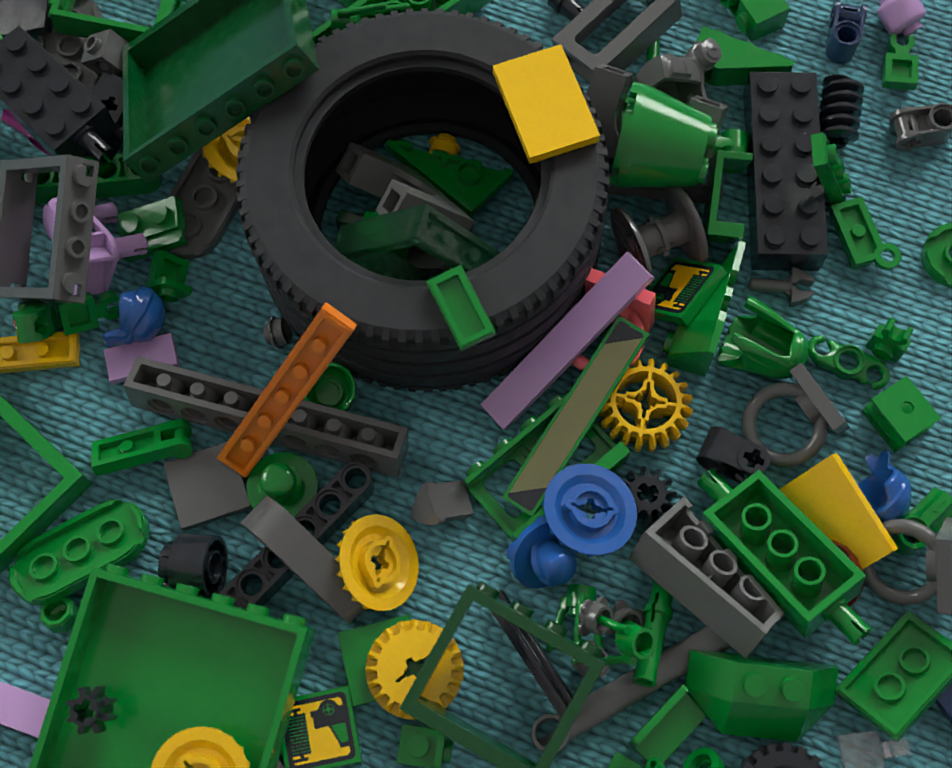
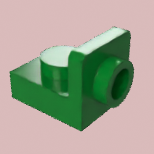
(423, 747)

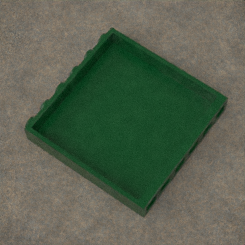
(207, 74)

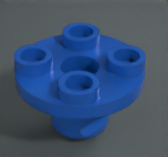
(539, 558)

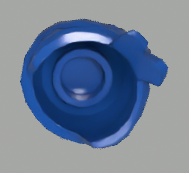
(140, 317)
(886, 488)

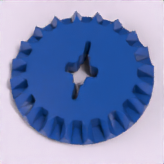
(607, 495)

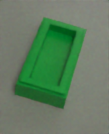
(461, 308)

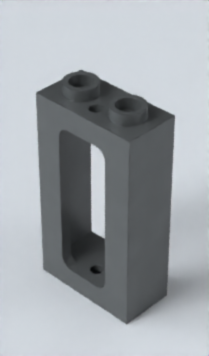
(626, 45)

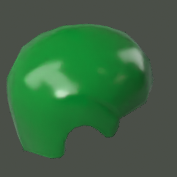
(334, 388)

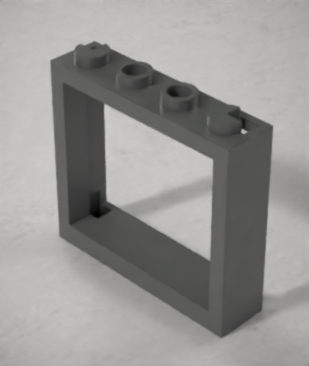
(71, 226)

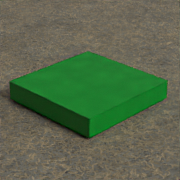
(355, 648)

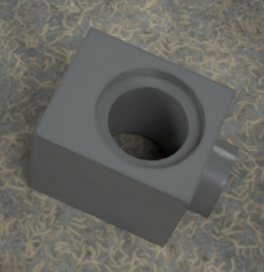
(104, 53)

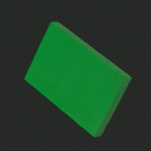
(900, 676)

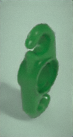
(864, 362)

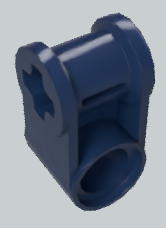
(845, 31)

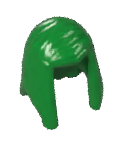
(763, 343)

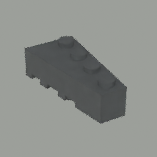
(706, 578)

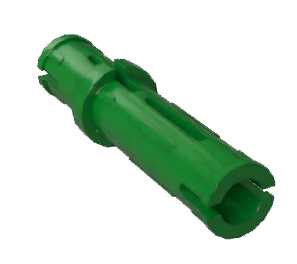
(657, 614)

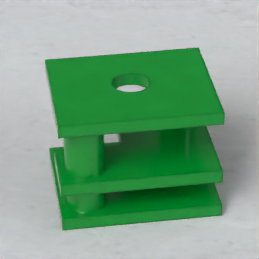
(900, 414)

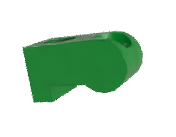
(35, 321)

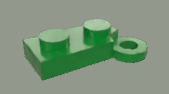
(860, 236)

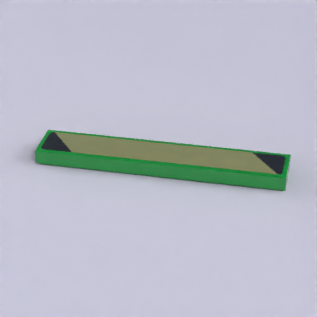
(576, 415)

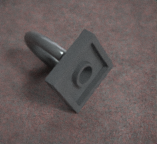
(812, 402)
(937, 566)

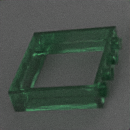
(371, 239)

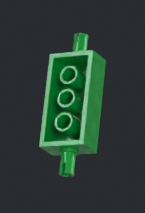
(785, 554)

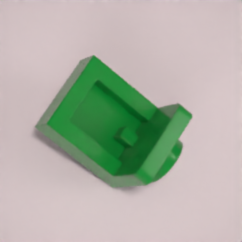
(168, 276)

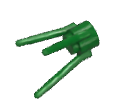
(341, 17)
(572, 603)

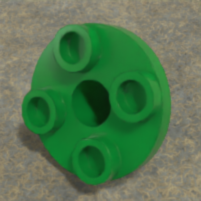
(284, 479)

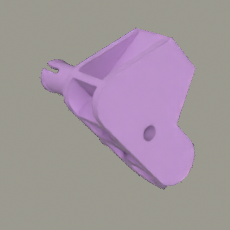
(104, 247)

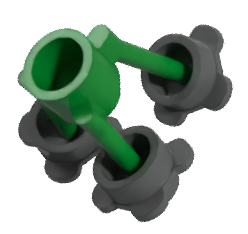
(630, 638)

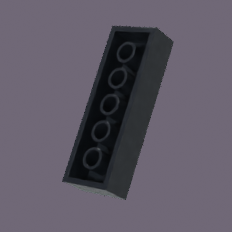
(782, 183)

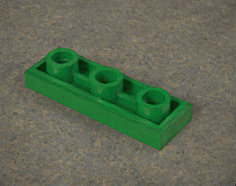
(830, 169)

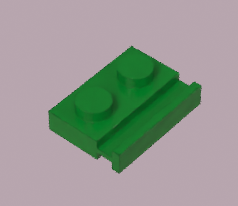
(159, 222)

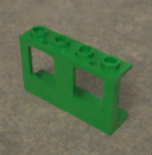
(606, 455)

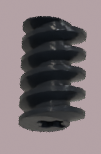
(840, 109)

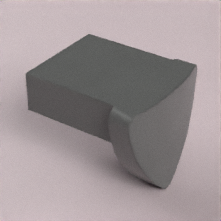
(441, 503)

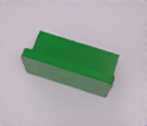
(668, 726)

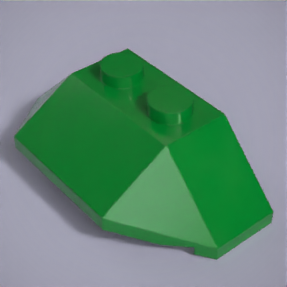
(760, 693)

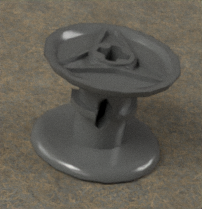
(657, 236)

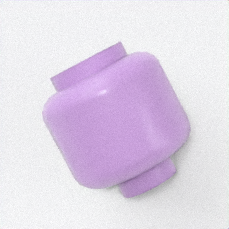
(901, 15)

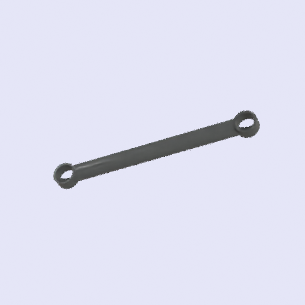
(624, 692)

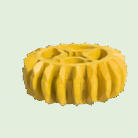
(657, 405)

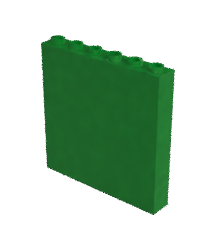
(172, 668)

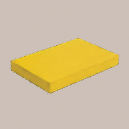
(545, 103)
(840, 510)

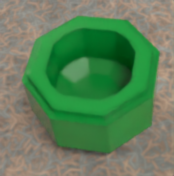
(59, 616)

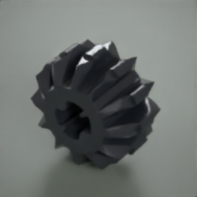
(650, 485)

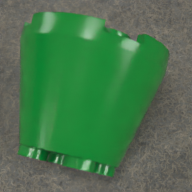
(661, 142)

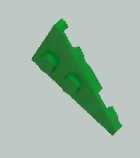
(459, 179)

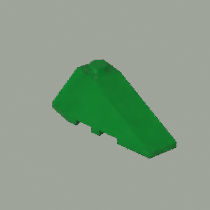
(696, 344)

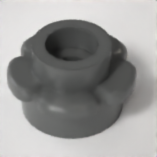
(277, 332)

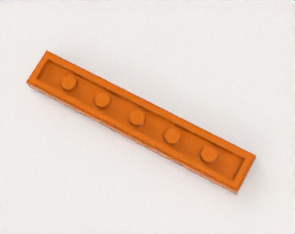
(287, 389)

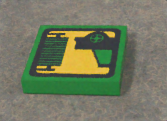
(685, 289)
(322, 731)

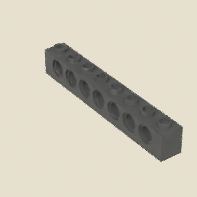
(225, 403)

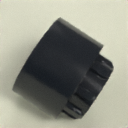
(195, 562)

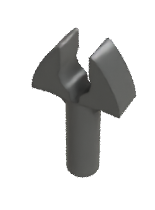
(786, 286)

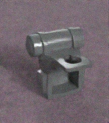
(681, 75)

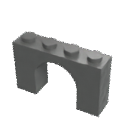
(608, 95)
(395, 184)

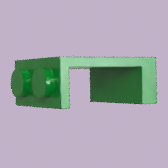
(729, 158)

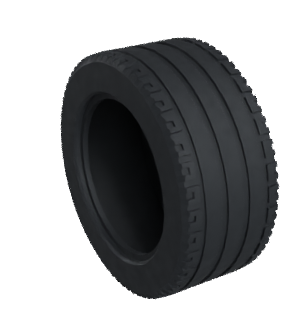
(396, 82)

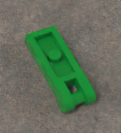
(142, 446)

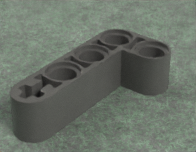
(302, 555)

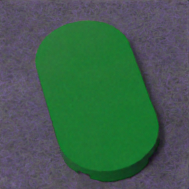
(63, 557)

